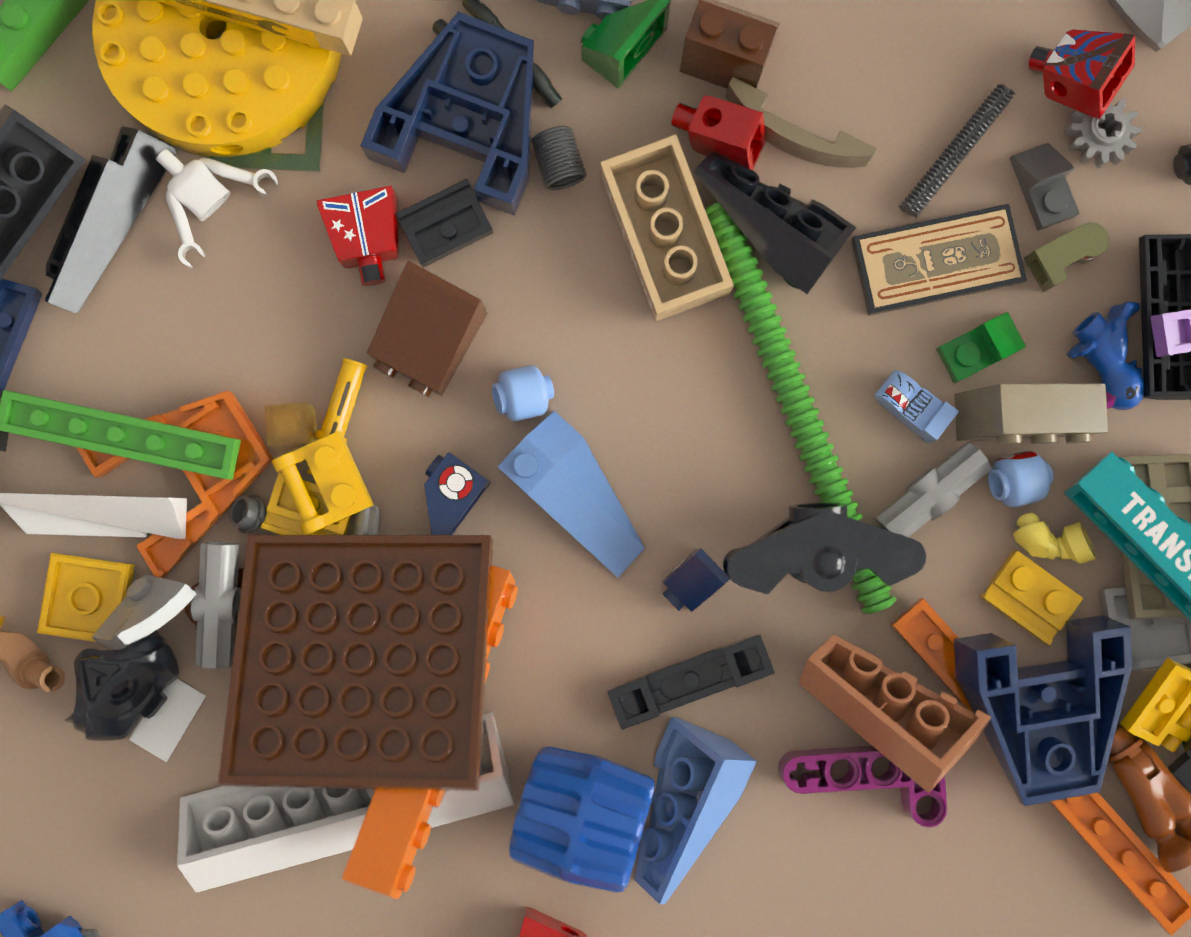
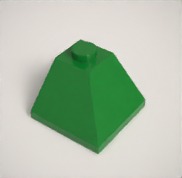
(624, 39)

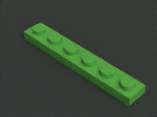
(119, 434)

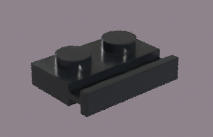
(444, 223)

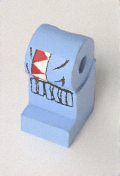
(915, 406)

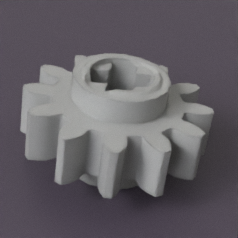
(1094, 139)

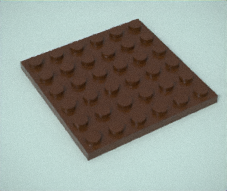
(359, 663)

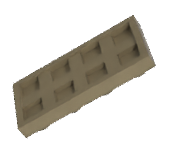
(1172, 479)

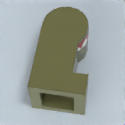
(1076, 246)

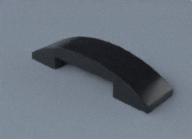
(690, 680)

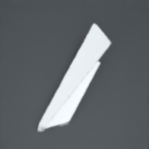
(97, 515)

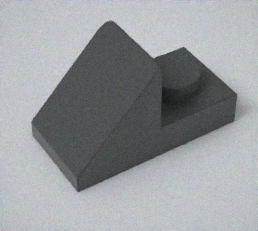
(1044, 185)

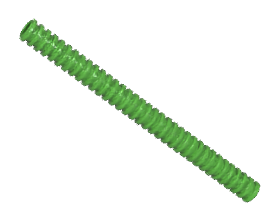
(790, 388)

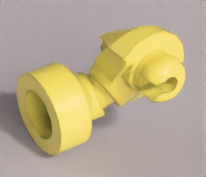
(1040, 542)

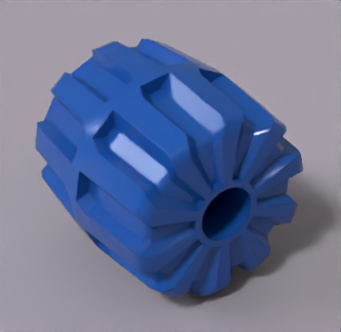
(581, 819)

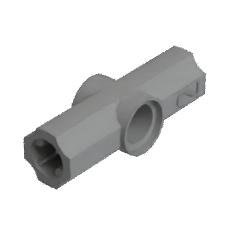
(935, 491)
(216, 604)

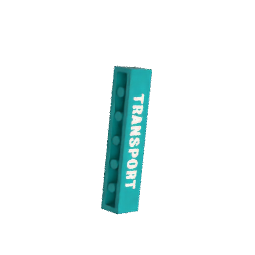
(1138, 525)

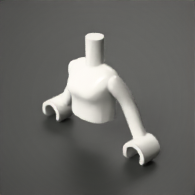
(201, 192)

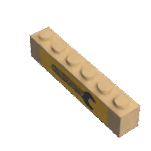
(314, 22)

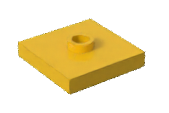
(81, 594)

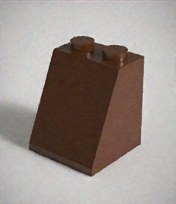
(727, 44)
(425, 330)

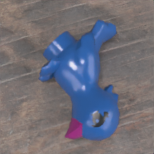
(1105, 348)

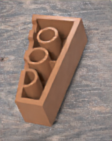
(891, 711)

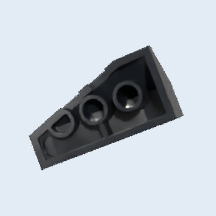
(787, 233)

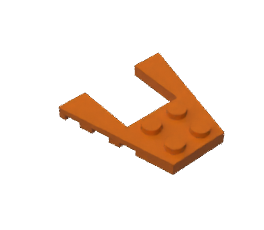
(215, 415)

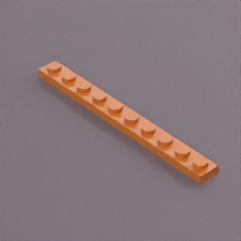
(1086, 814)

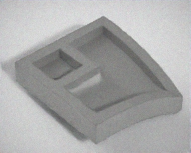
(1155, 20)
(146, 608)
(1150, 638)

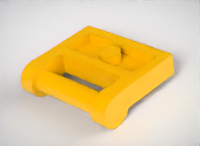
(335, 477)

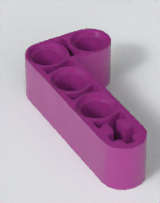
(861, 778)

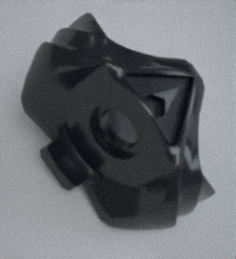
(121, 687)

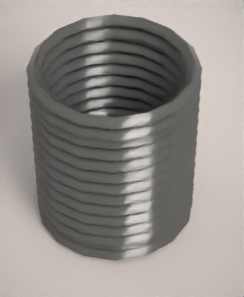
(558, 157)

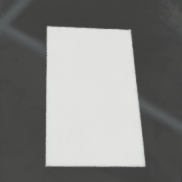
(165, 729)

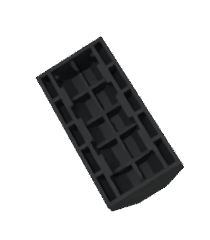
(1164, 289)

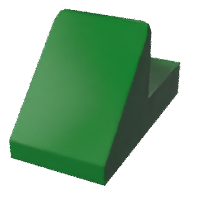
(981, 347)

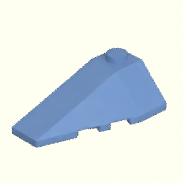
(567, 482)
(694, 793)

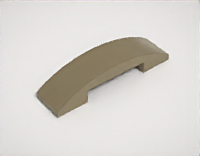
(844, 152)

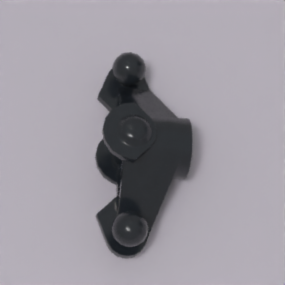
(824, 551)

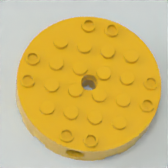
(207, 91)

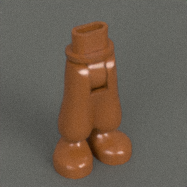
(1156, 796)

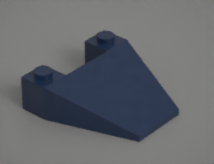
(470, 97)
(1051, 719)

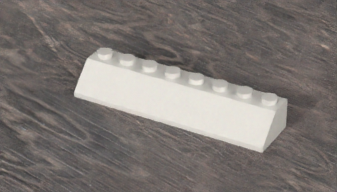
(260, 830)

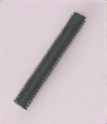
(957, 150)

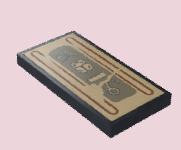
(938, 259)

